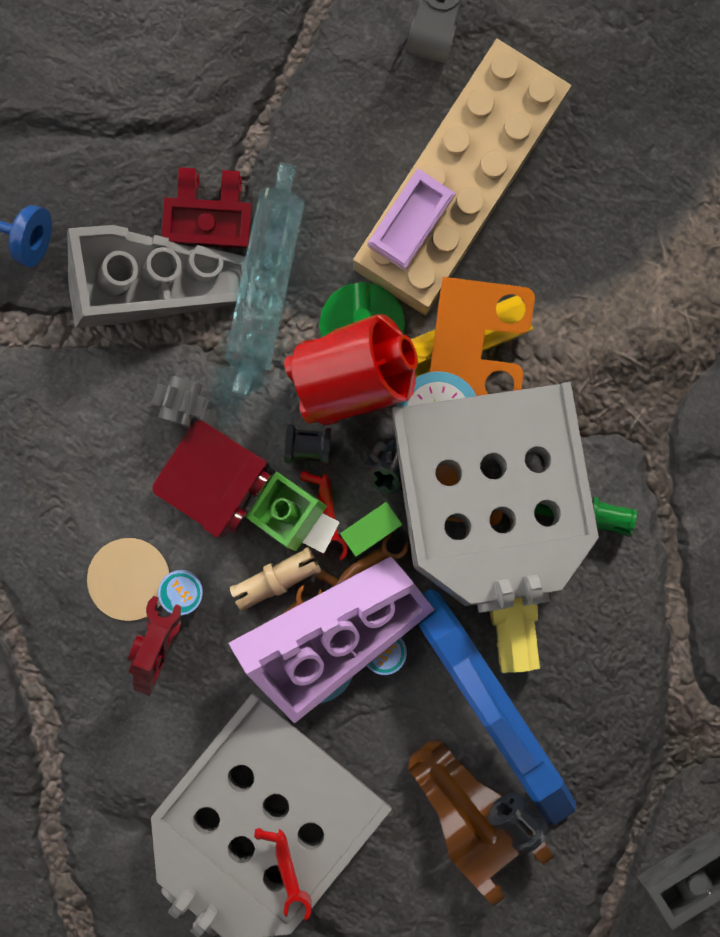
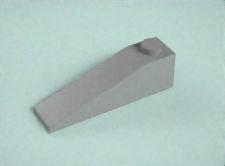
(139, 277)

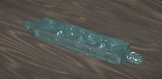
(264, 279)

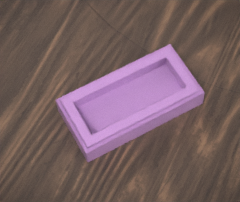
(411, 219)

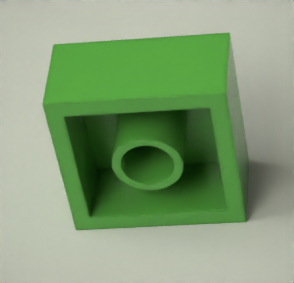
(286, 511)
(371, 529)

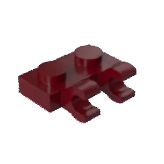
(207, 221)
(150, 652)

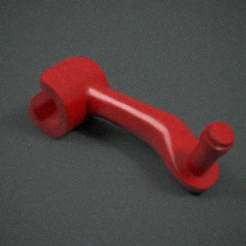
(325, 496)
(286, 870)

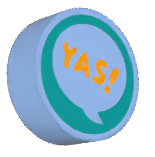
(180, 588)
(389, 660)

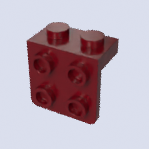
(211, 479)

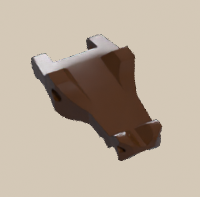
(463, 813)

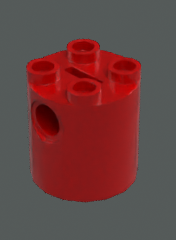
(353, 370)

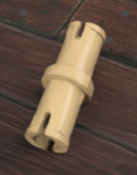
(275, 579)

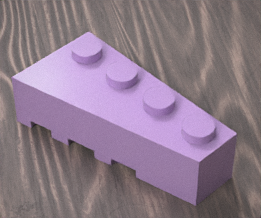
(330, 637)

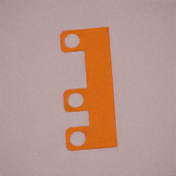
(461, 321)

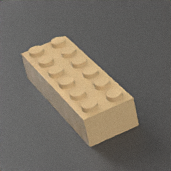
(477, 158)

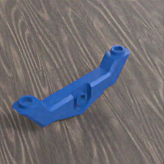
(496, 711)

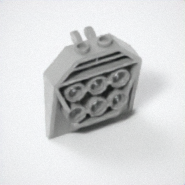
(502, 426)
(232, 889)

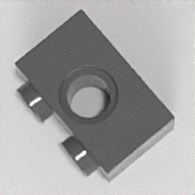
(685, 880)

